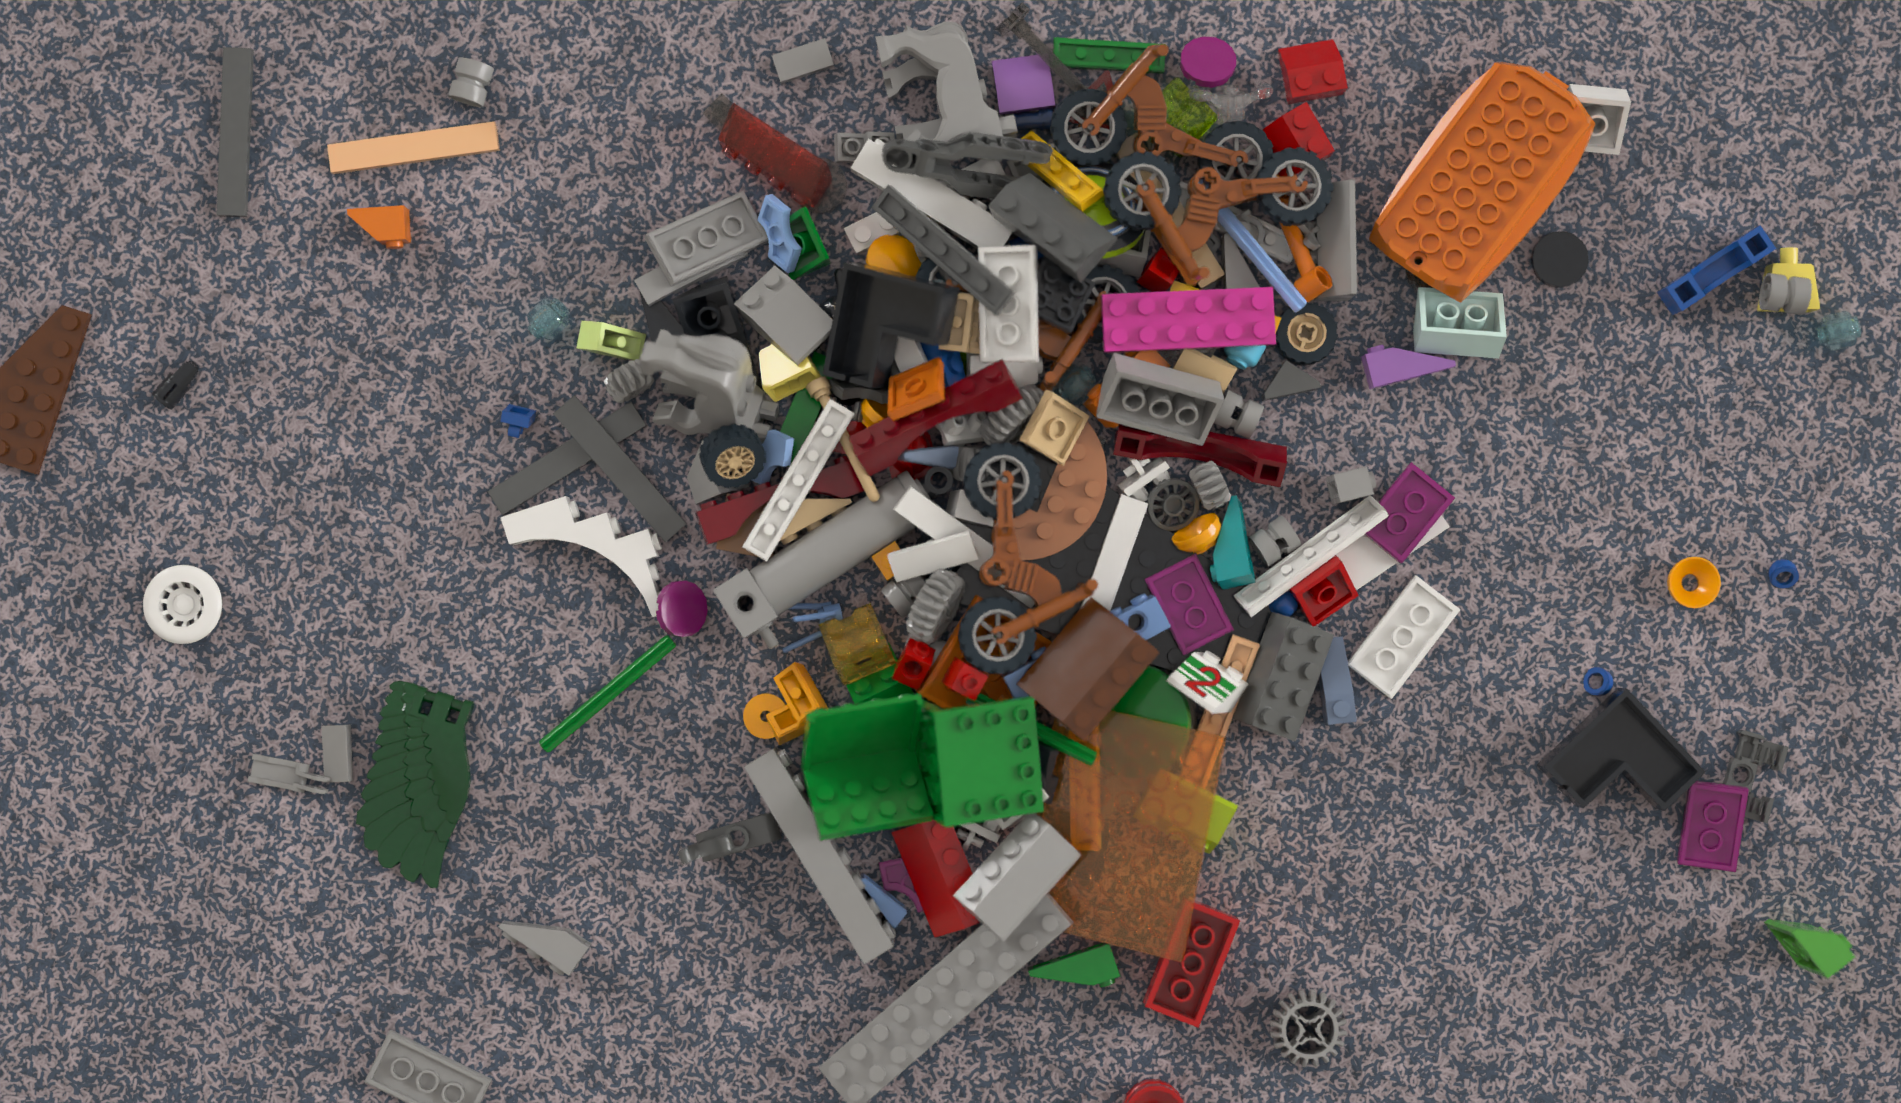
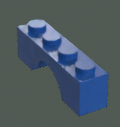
(1716, 270)

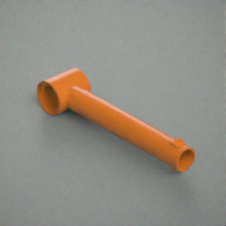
(1313, 278)

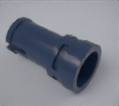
(1034, 120)

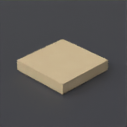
(1054, 427)

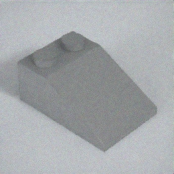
(784, 315)

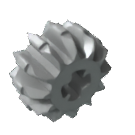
(627, 381)
(1209, 485)

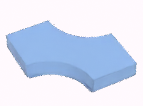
(776, 221)
(778, 452)

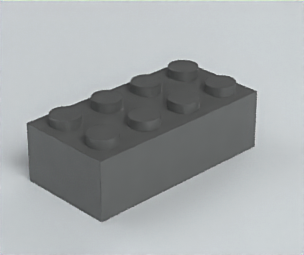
(1283, 676)

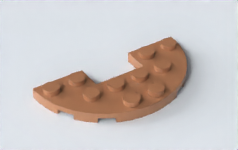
(1068, 503)

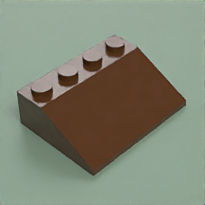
(1087, 668)

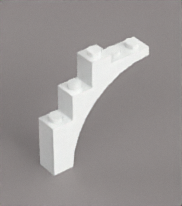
(558, 522)

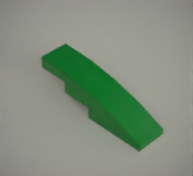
(803, 412)

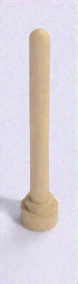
(821, 392)

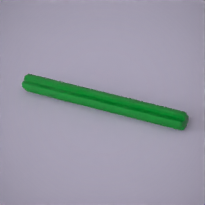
(607, 693)

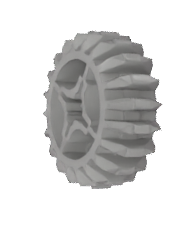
(1010, 422)
(935, 606)
(1298, 1036)

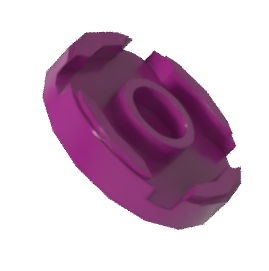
(1208, 61)
(681, 608)

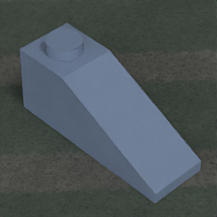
(1336, 686)

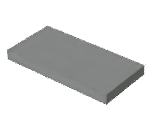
(706, 238)
(423, 1075)

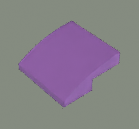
(1023, 84)

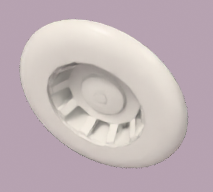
(182, 604)

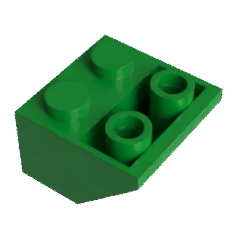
(878, 686)

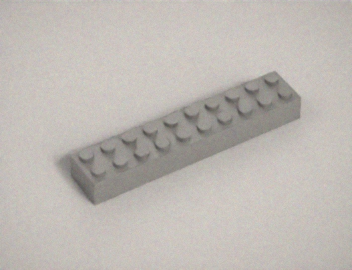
(939, 1003)

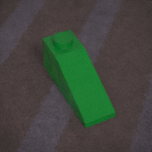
(1085, 966)

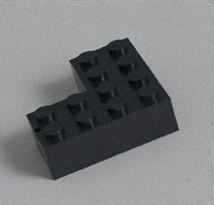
(877, 308)
(1618, 740)

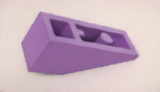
(1397, 365)

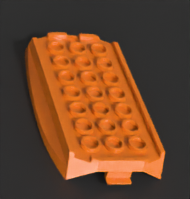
(1483, 178)

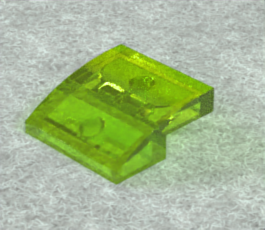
(1186, 113)

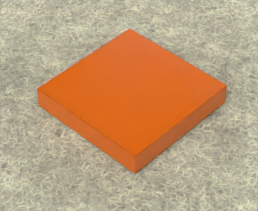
(916, 388)

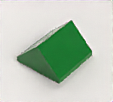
(813, 253)

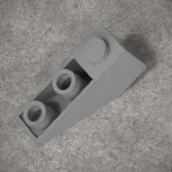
(555, 944)

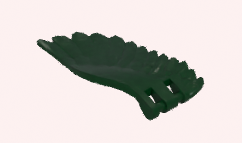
(417, 781)

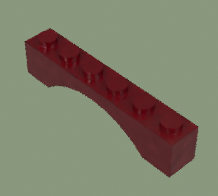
(982, 391)
(1252, 459)
(725, 519)

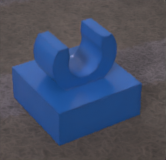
(518, 418)

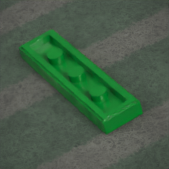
(1103, 54)

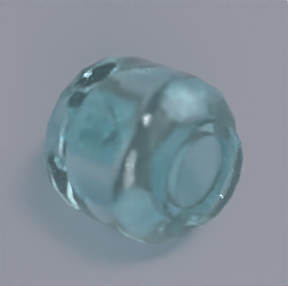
(548, 318)
(1839, 330)
(1075, 384)

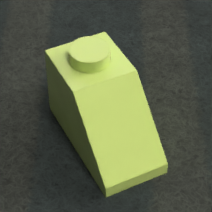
(610, 340)

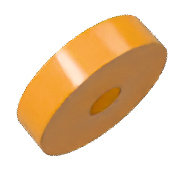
(753, 711)

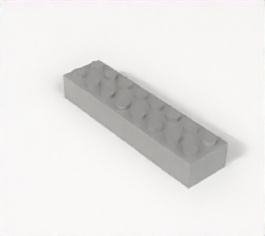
(823, 859)

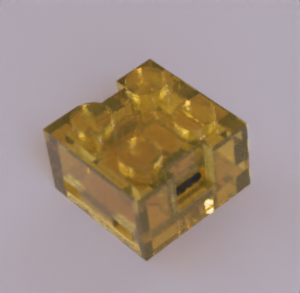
(857, 644)

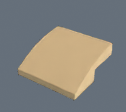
(965, 327)
(1199, 364)

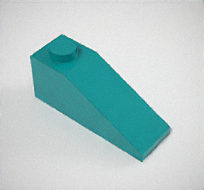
(1232, 551)

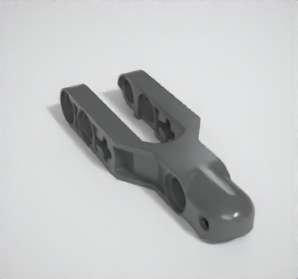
(933, 158)

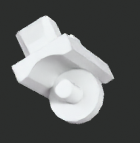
(962, 429)
(1140, 474)
(988, 829)

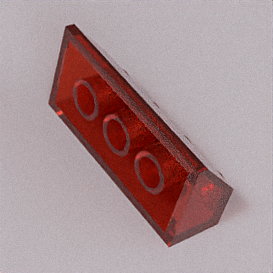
(774, 156)

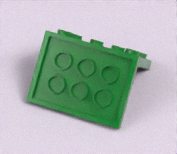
(980, 761)
(864, 767)

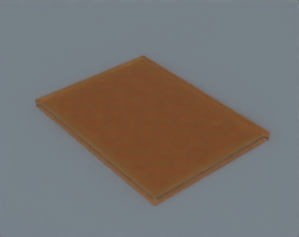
(1139, 830)

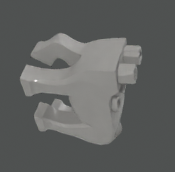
(943, 56)
(713, 372)

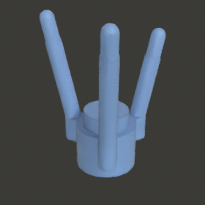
(825, 612)

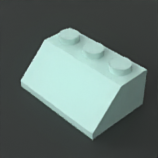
(1456, 328)

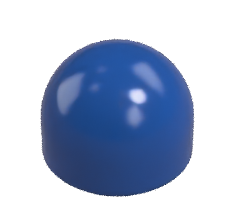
(1783, 566)
(1284, 604)
(1607, 684)

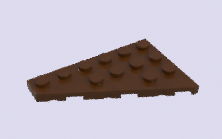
(35, 387)

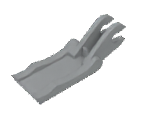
(284, 774)

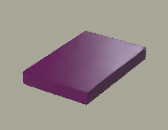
(1413, 508)
(1189, 604)
(1712, 826)

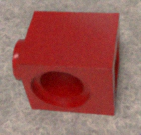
(1158, 273)
(913, 673)
(964, 678)

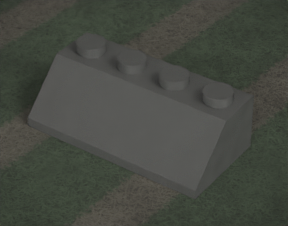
(1052, 225)

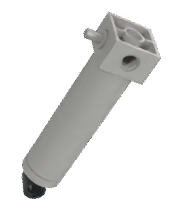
(822, 556)

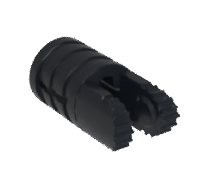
(182, 378)

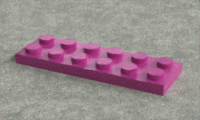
(1188, 319)

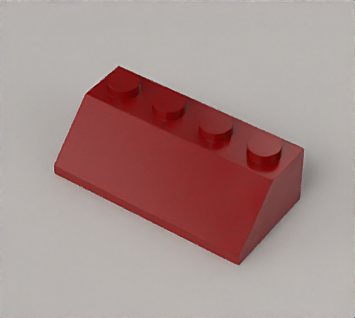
(936, 872)

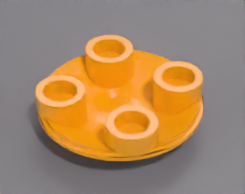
(894, 254)

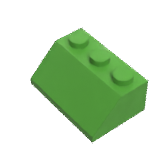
(1812, 946)

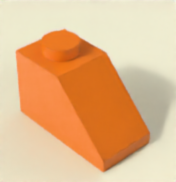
(386, 224)

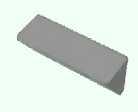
(337, 753)

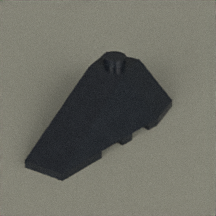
(711, 311)

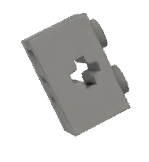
(1350, 485)

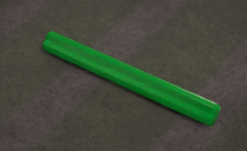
(1053, 738)

